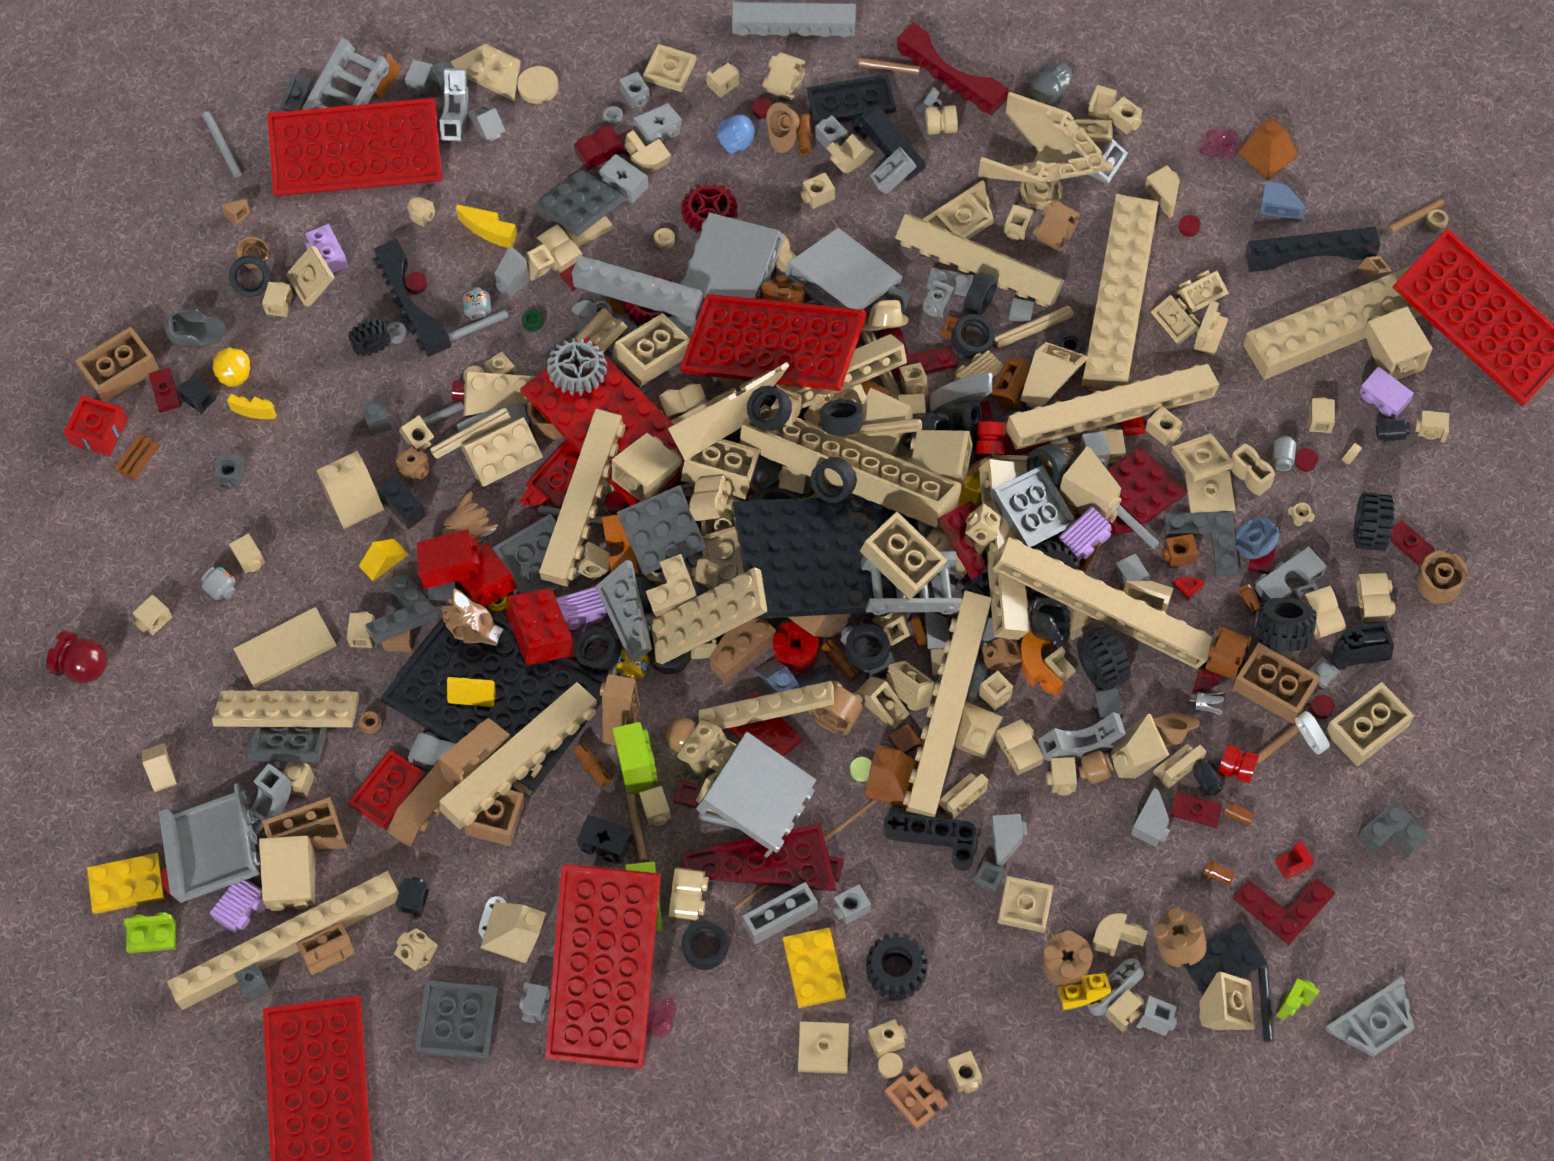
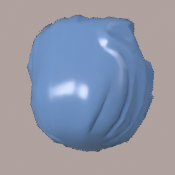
(736, 133)

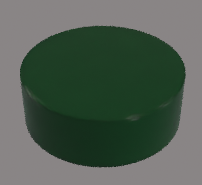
(532, 320)

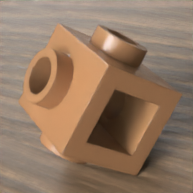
(413, 465)
(1001, 654)

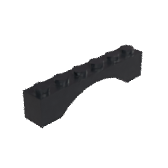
(1274, 252)
(429, 330)

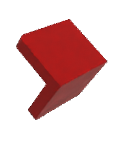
(1295, 862)

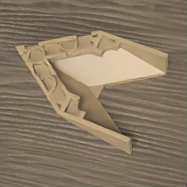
(1060, 143)
(718, 416)

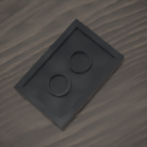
(1227, 952)

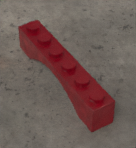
(982, 91)

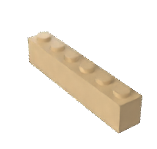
(865, 364)

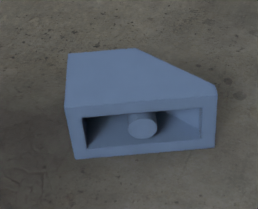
(1281, 202)
(776, 677)

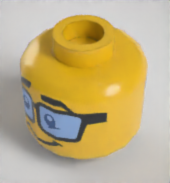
(631, 669)

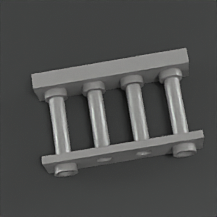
(335, 70)
(881, 605)

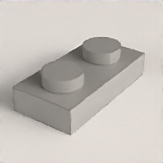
(960, 281)

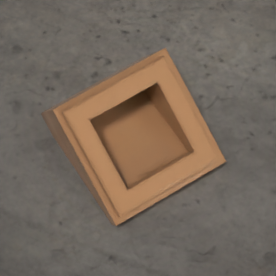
(236, 211)
(1374, 268)

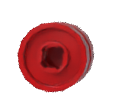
(991, 438)
(1238, 764)

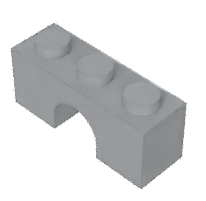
(1302, 566)

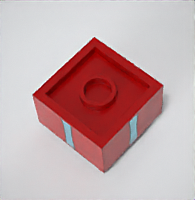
(95, 425)

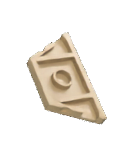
(491, 69)
(966, 213)

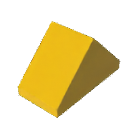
(381, 558)

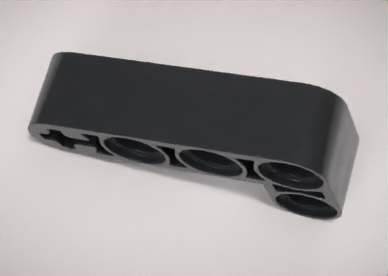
(886, 136)
(930, 837)

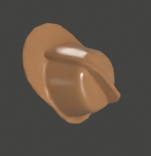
(782, 127)
(1175, 727)

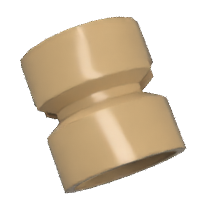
(941, 120)

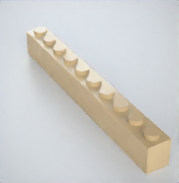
(1111, 406)
(1103, 603)
(948, 705)
(282, 940)

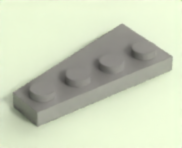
(624, 607)

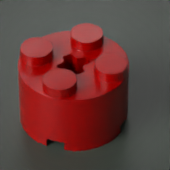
(786, 650)

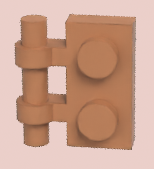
(910, 1102)

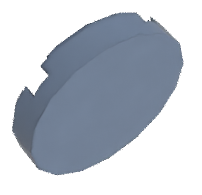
(1257, 538)

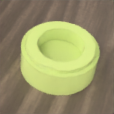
(860, 768)

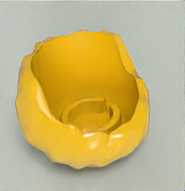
(231, 366)

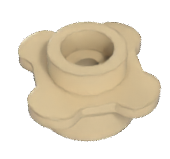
(1301, 508)

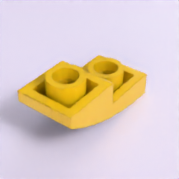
(255, 409)
(1090, 990)

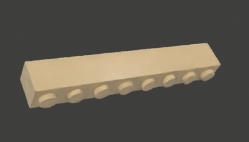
(978, 258)
(582, 497)
(1008, 595)
(518, 756)

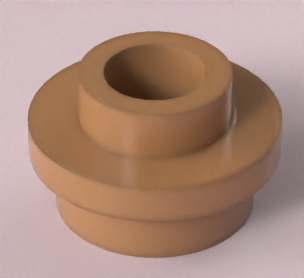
(368, 716)

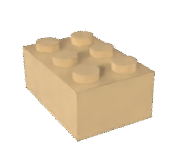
(650, 349)
(501, 451)
(724, 458)
(903, 555)
(1369, 724)

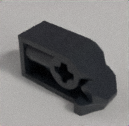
(1363, 645)

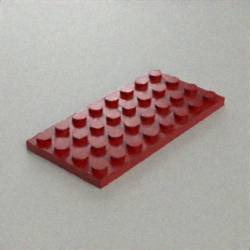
(354, 147)
(1481, 315)
(754, 336)
(615, 395)
(602, 965)
(317, 1081)

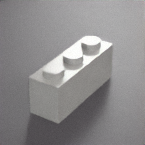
(780, 913)

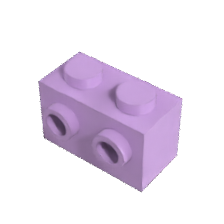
(328, 247)
(1386, 393)

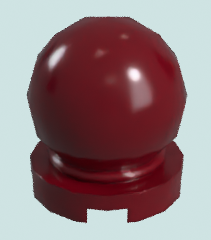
(76, 658)

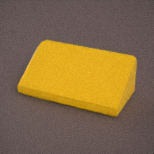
(470, 691)

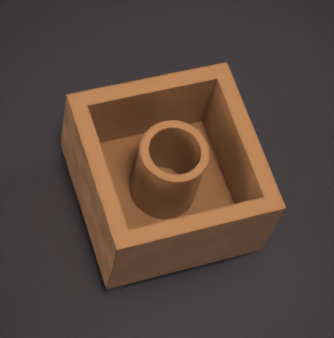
(500, 820)

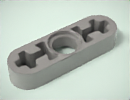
(1131, 972)

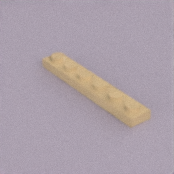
(770, 706)

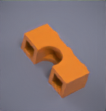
(616, 535)

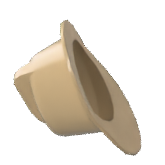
(885, 315)

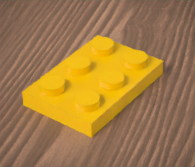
(125, 883)
(814, 967)

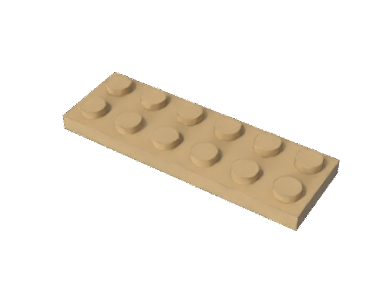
(709, 615)
(285, 709)

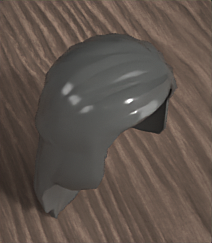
(1050, 83)
(193, 328)

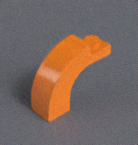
(1034, 667)

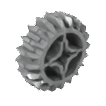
(560, 369)

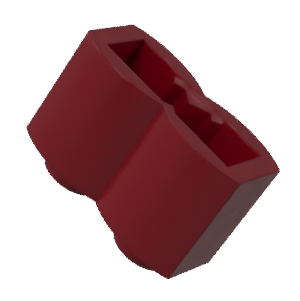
(598, 148)

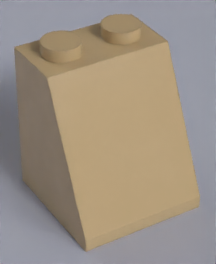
(1398, 343)
(1049, 372)
(881, 409)
(943, 453)
(645, 467)
(1091, 485)
(350, 489)
(287, 872)

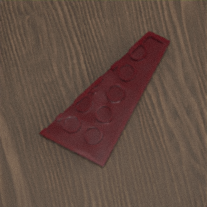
(798, 861)

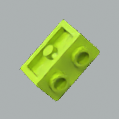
(150, 933)
(1300, 993)

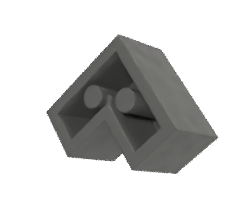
(1393, 826)

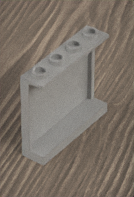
(733, 257)
(842, 272)
(759, 792)
(209, 845)

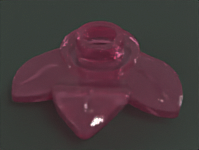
(1221, 144)
(661, 1012)

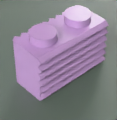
(1086, 533)
(582, 608)
(238, 905)

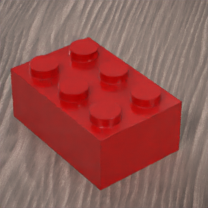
(539, 626)

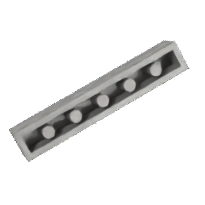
(793, 19)
(637, 288)

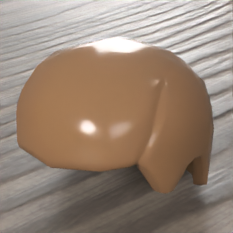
(254, 247)
(679, 732)

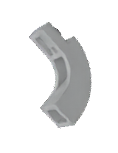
(455, 105)
(1082, 742)
(272, 797)

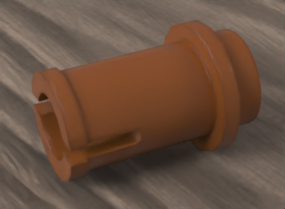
(1250, 597)
(1238, 813)
(1218, 872)

